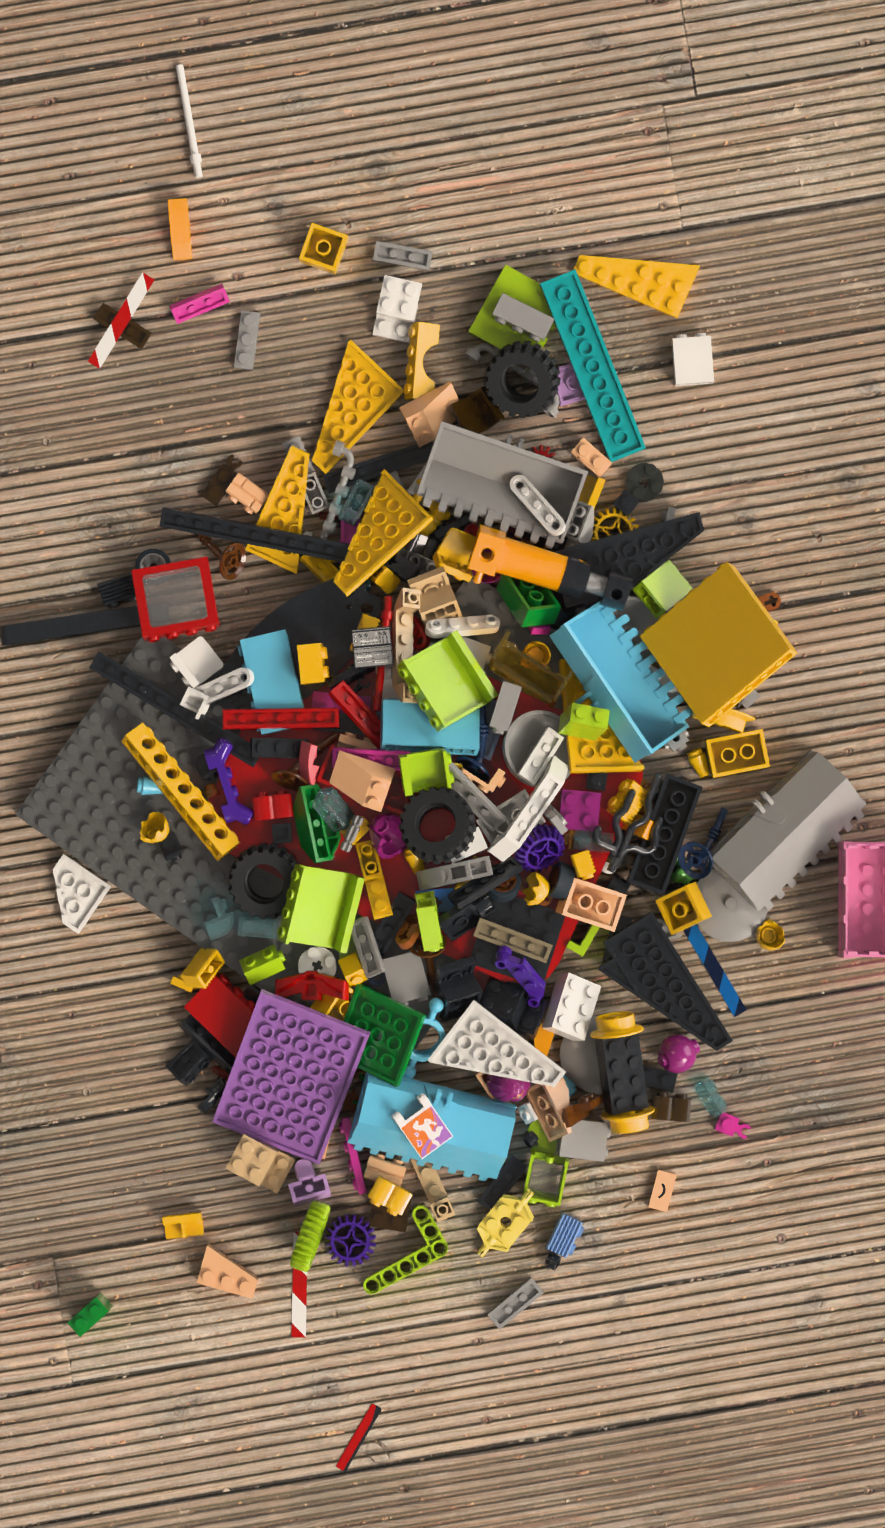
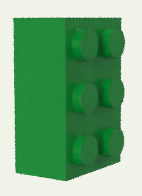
(528, 602)

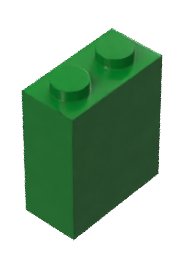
(90, 1314)

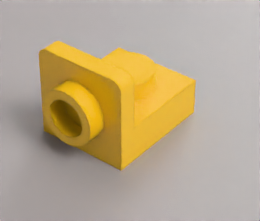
(179, 982)

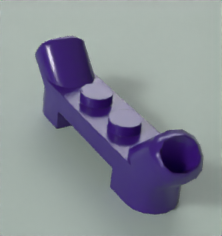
(216, 758)

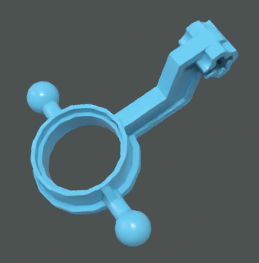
(435, 1006)

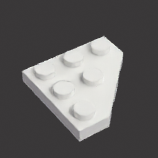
(77, 892)

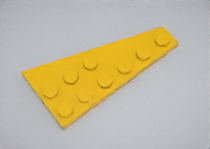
(285, 507)

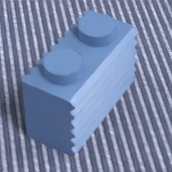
(564, 1235)

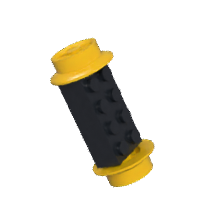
(621, 1072)

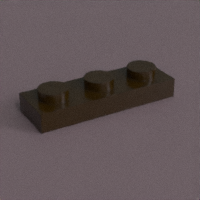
(132, 333)

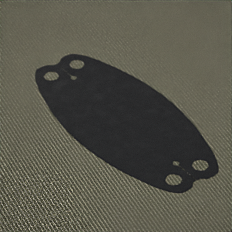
(310, 618)

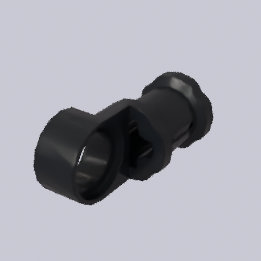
(214, 1092)

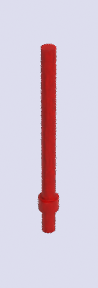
(386, 617)

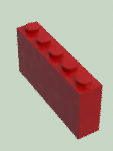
(222, 1011)

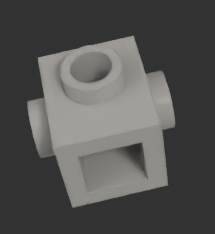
(680, 744)

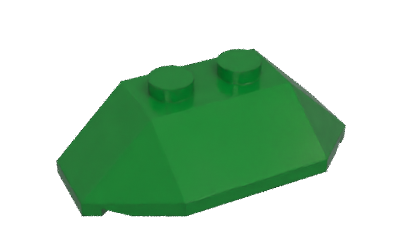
(313, 832)

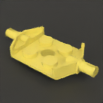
(501, 1236)

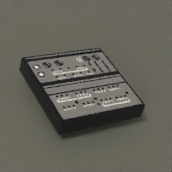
(372, 647)

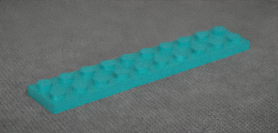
(592, 366)

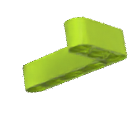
(412, 1258)

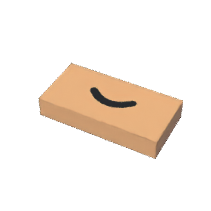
(662, 1190)

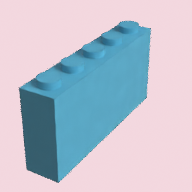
(274, 673)
(408, 729)

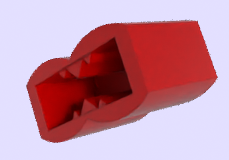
(273, 806)

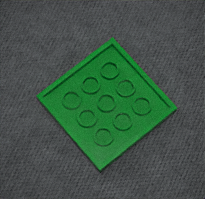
(392, 1034)

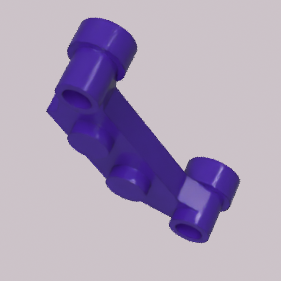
(523, 974)

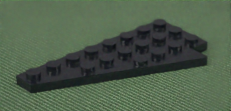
(633, 552)
(655, 972)

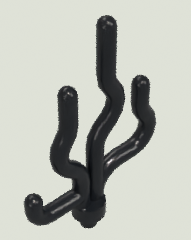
(621, 844)

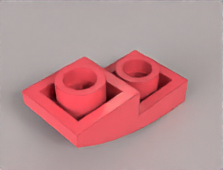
(306, 758)

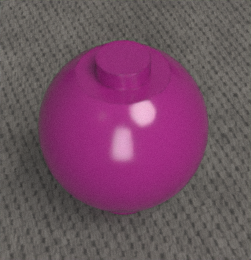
(677, 1053)

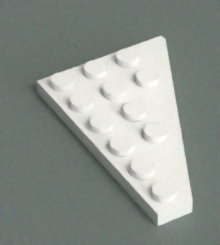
(490, 1047)

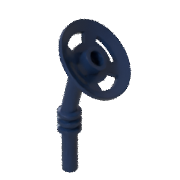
(476, 764)
(698, 856)

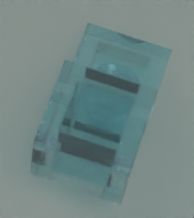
(223, 923)

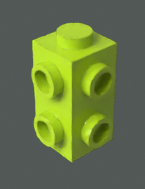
(262, 964)

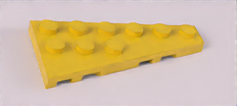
(647, 282)

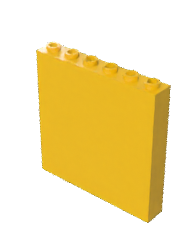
(718, 644)

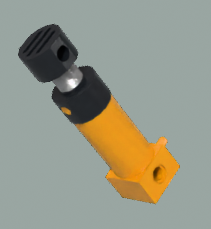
(544, 568)

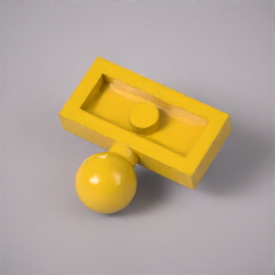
(321, 568)

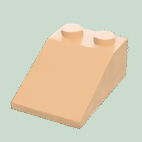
(427, 412)
(362, 780)
(592, 904)
(548, 1107)

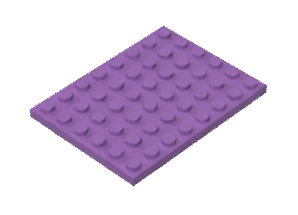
(291, 1076)

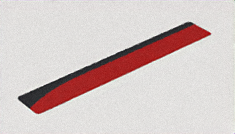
(358, 1437)

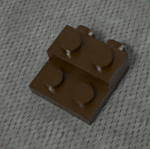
(382, 1219)

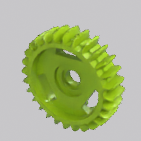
(310, 1236)

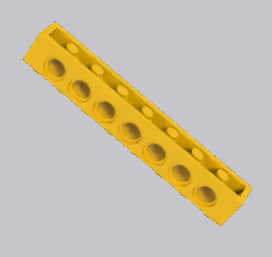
(180, 801)

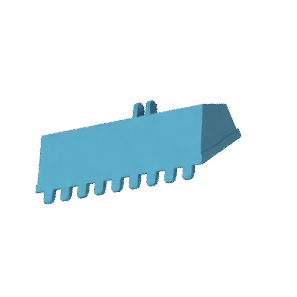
(621, 680)
(478, 1125)

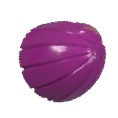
(386, 835)
(507, 1088)

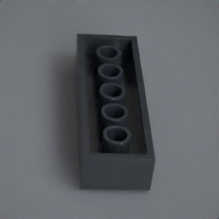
(676, 806)

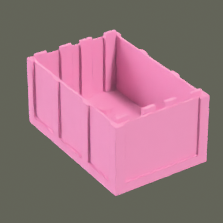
(861, 899)

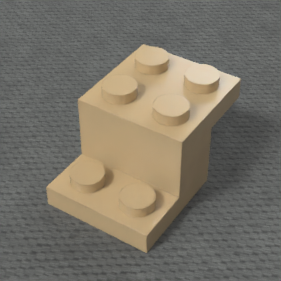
(436, 596)
(260, 1163)

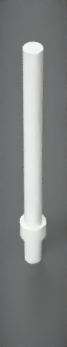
(195, 157)

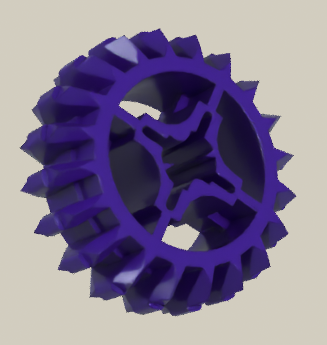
(541, 851)
(359, 1241)

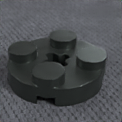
(650, 472)

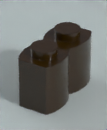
(671, 1108)

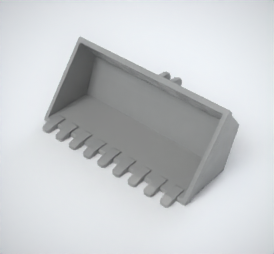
(476, 475)
(787, 830)

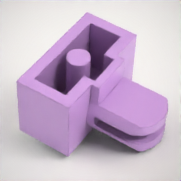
(308, 1185)

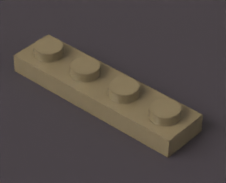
(514, 940)

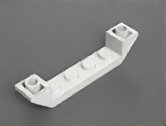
(531, 811)

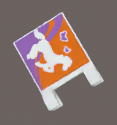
(424, 1128)

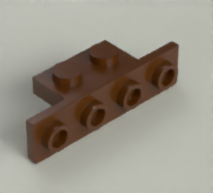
(580, 1109)

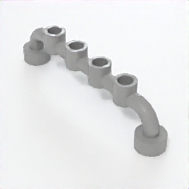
(528, 374)
(341, 490)

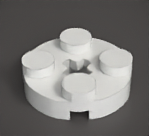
(314, 954)

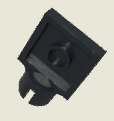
(458, 922)

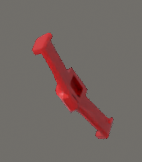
(312, 986)

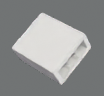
(692, 360)

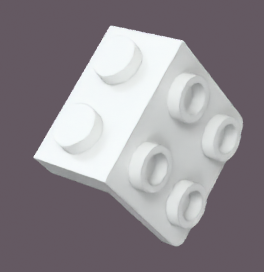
(196, 662)

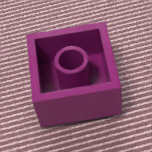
(580, 809)

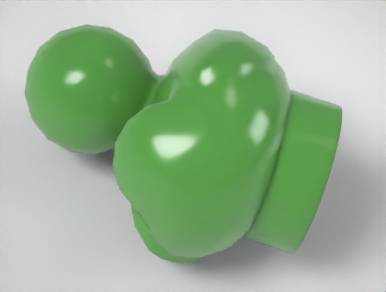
(679, 876)

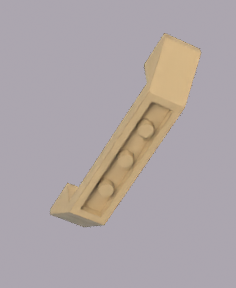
(402, 638)
(434, 1191)

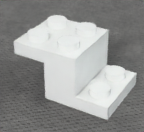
(396, 308)

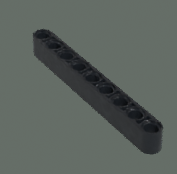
(69, 625)

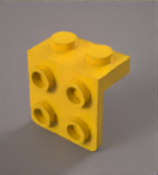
(454, 554)

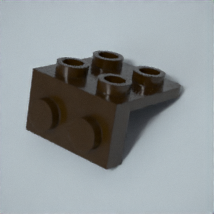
(476, 412)

